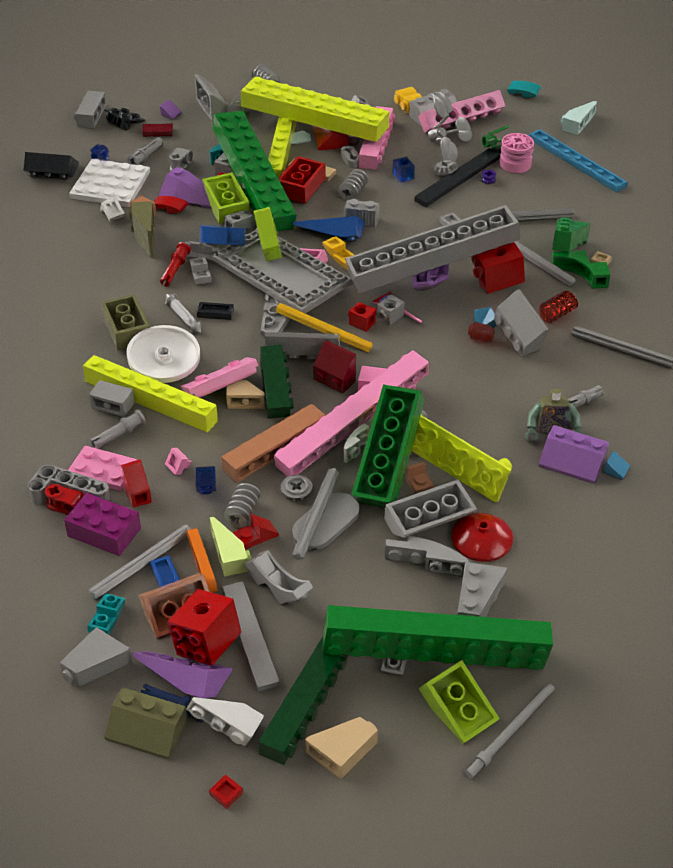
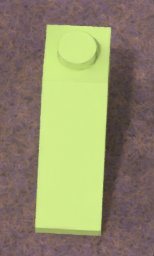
(229, 549)

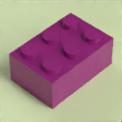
(102, 524)

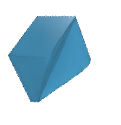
(485, 316)

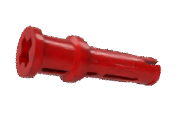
(177, 259)

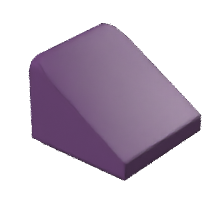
(169, 109)

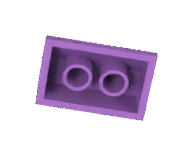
(574, 454)

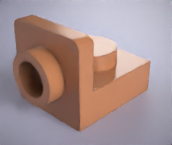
(418, 478)

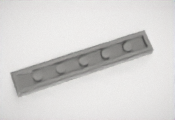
(252, 639)

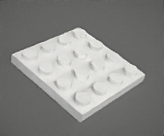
(109, 180)

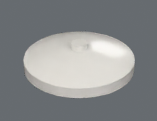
(163, 353)

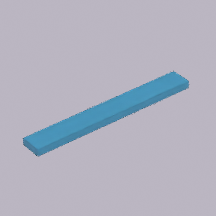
(578, 160)

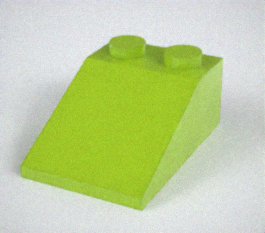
(225, 195)
(459, 702)

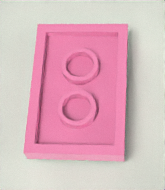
(101, 466)

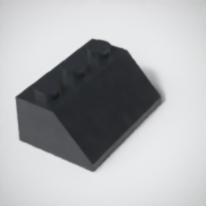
(50, 165)

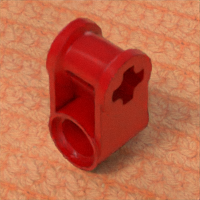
(64, 500)

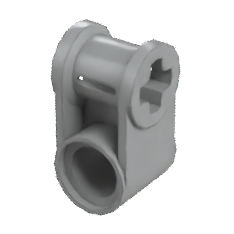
(180, 158)

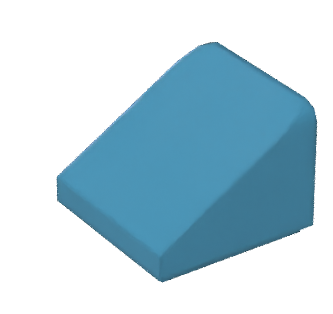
(616, 466)

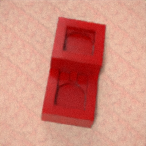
(171, 203)

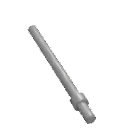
(484, 757)

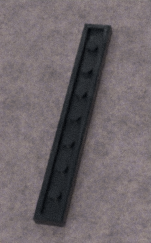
(458, 177)

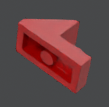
(256, 533)

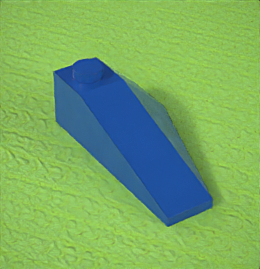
(343, 227)

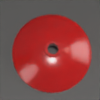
(482, 537)

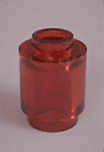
(481, 332)

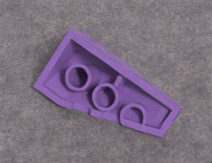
(189, 677)

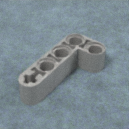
(54, 475)

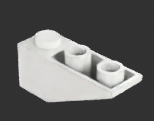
(231, 718)

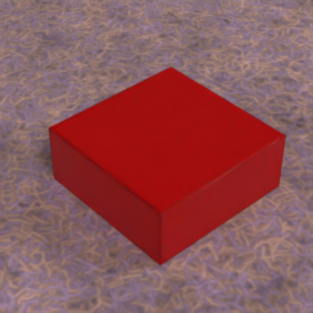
(226, 791)

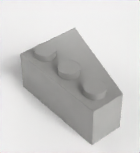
(480, 588)

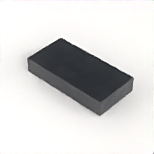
(215, 310)

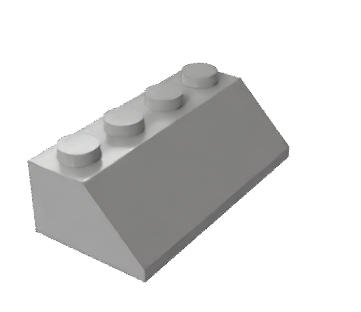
(300, 343)
(428, 509)

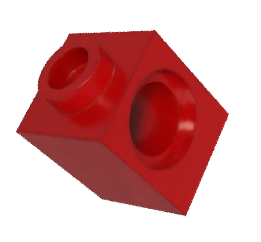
(362, 316)

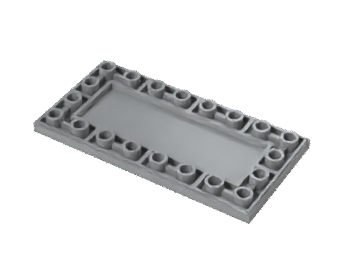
(292, 280)

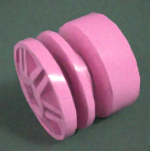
(516, 153)

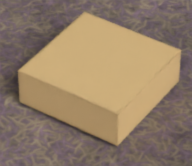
(601, 257)

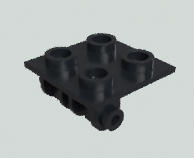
(122, 117)

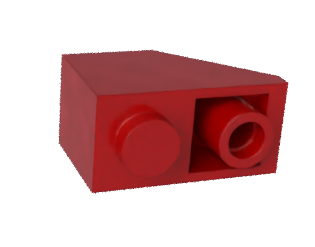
(136, 483)

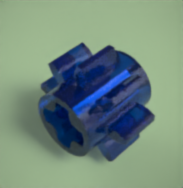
(100, 152)

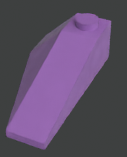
(186, 186)

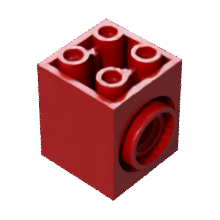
(499, 267)
(204, 627)

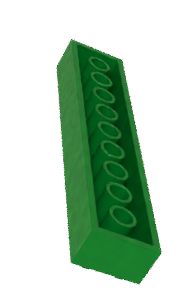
(253, 167)
(436, 637)

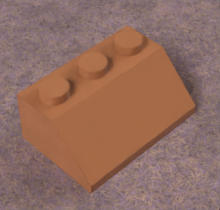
(164, 601)

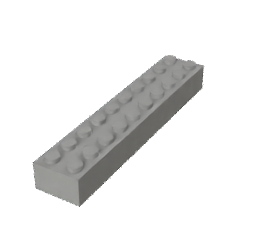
(433, 248)

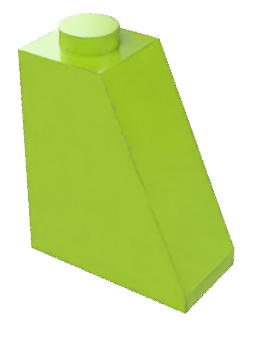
(268, 234)

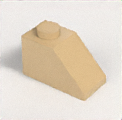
(244, 396)

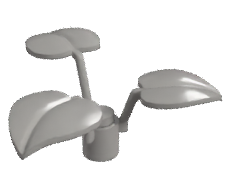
(443, 107)

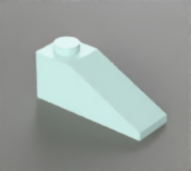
(578, 118)

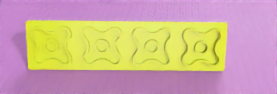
(461, 459)

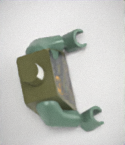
(553, 411)

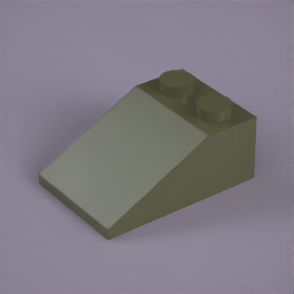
(143, 225)

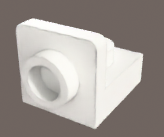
(112, 209)

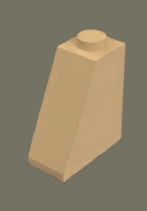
(342, 745)

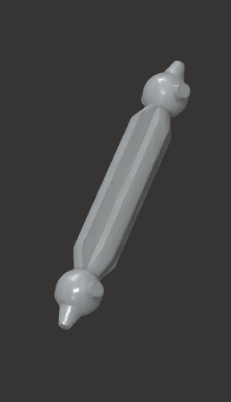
(183, 313)

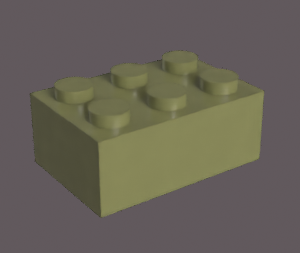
(124, 319)

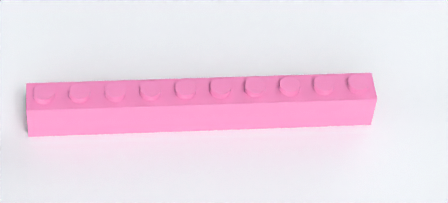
(348, 416)

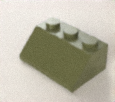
(146, 723)

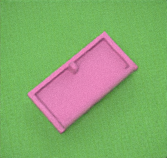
(221, 378)

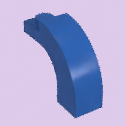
(222, 235)

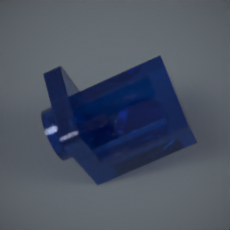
(205, 479)

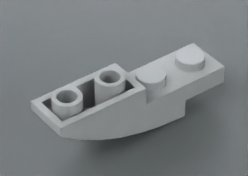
(423, 551)

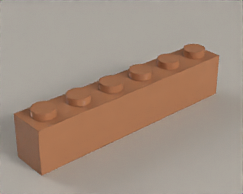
(261, 449)

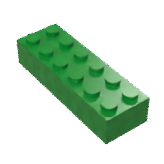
(388, 446)

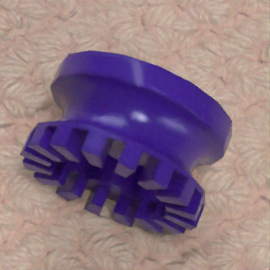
(488, 176)

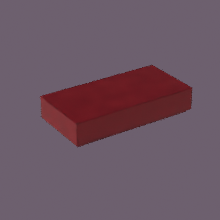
(157, 130)

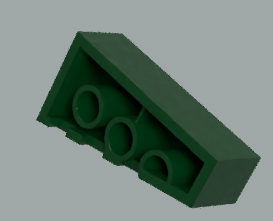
(275, 381)

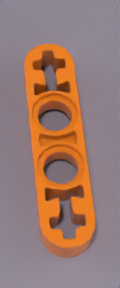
(201, 558)

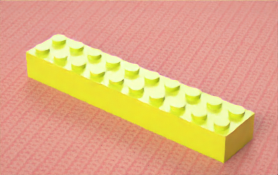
(315, 109)

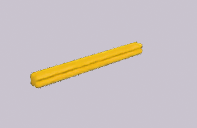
(324, 327)

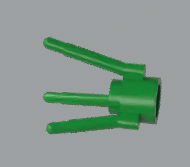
(491, 140)

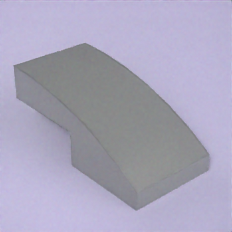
(200, 270)

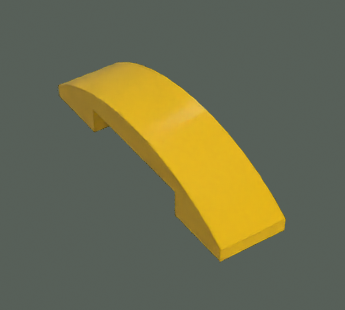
(337, 250)

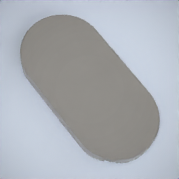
(337, 516)

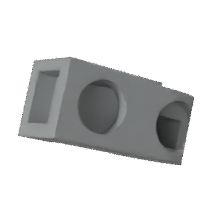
(240, 219)

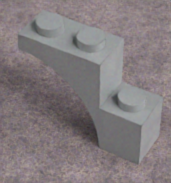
(281, 583)

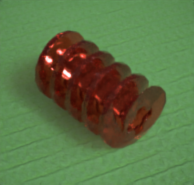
(558, 306)

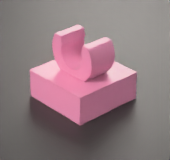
(177, 461)

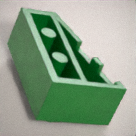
(569, 234)

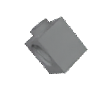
(390, 309)

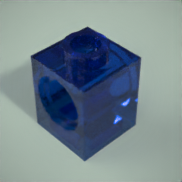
(403, 169)

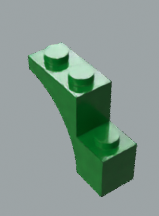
(595, 273)

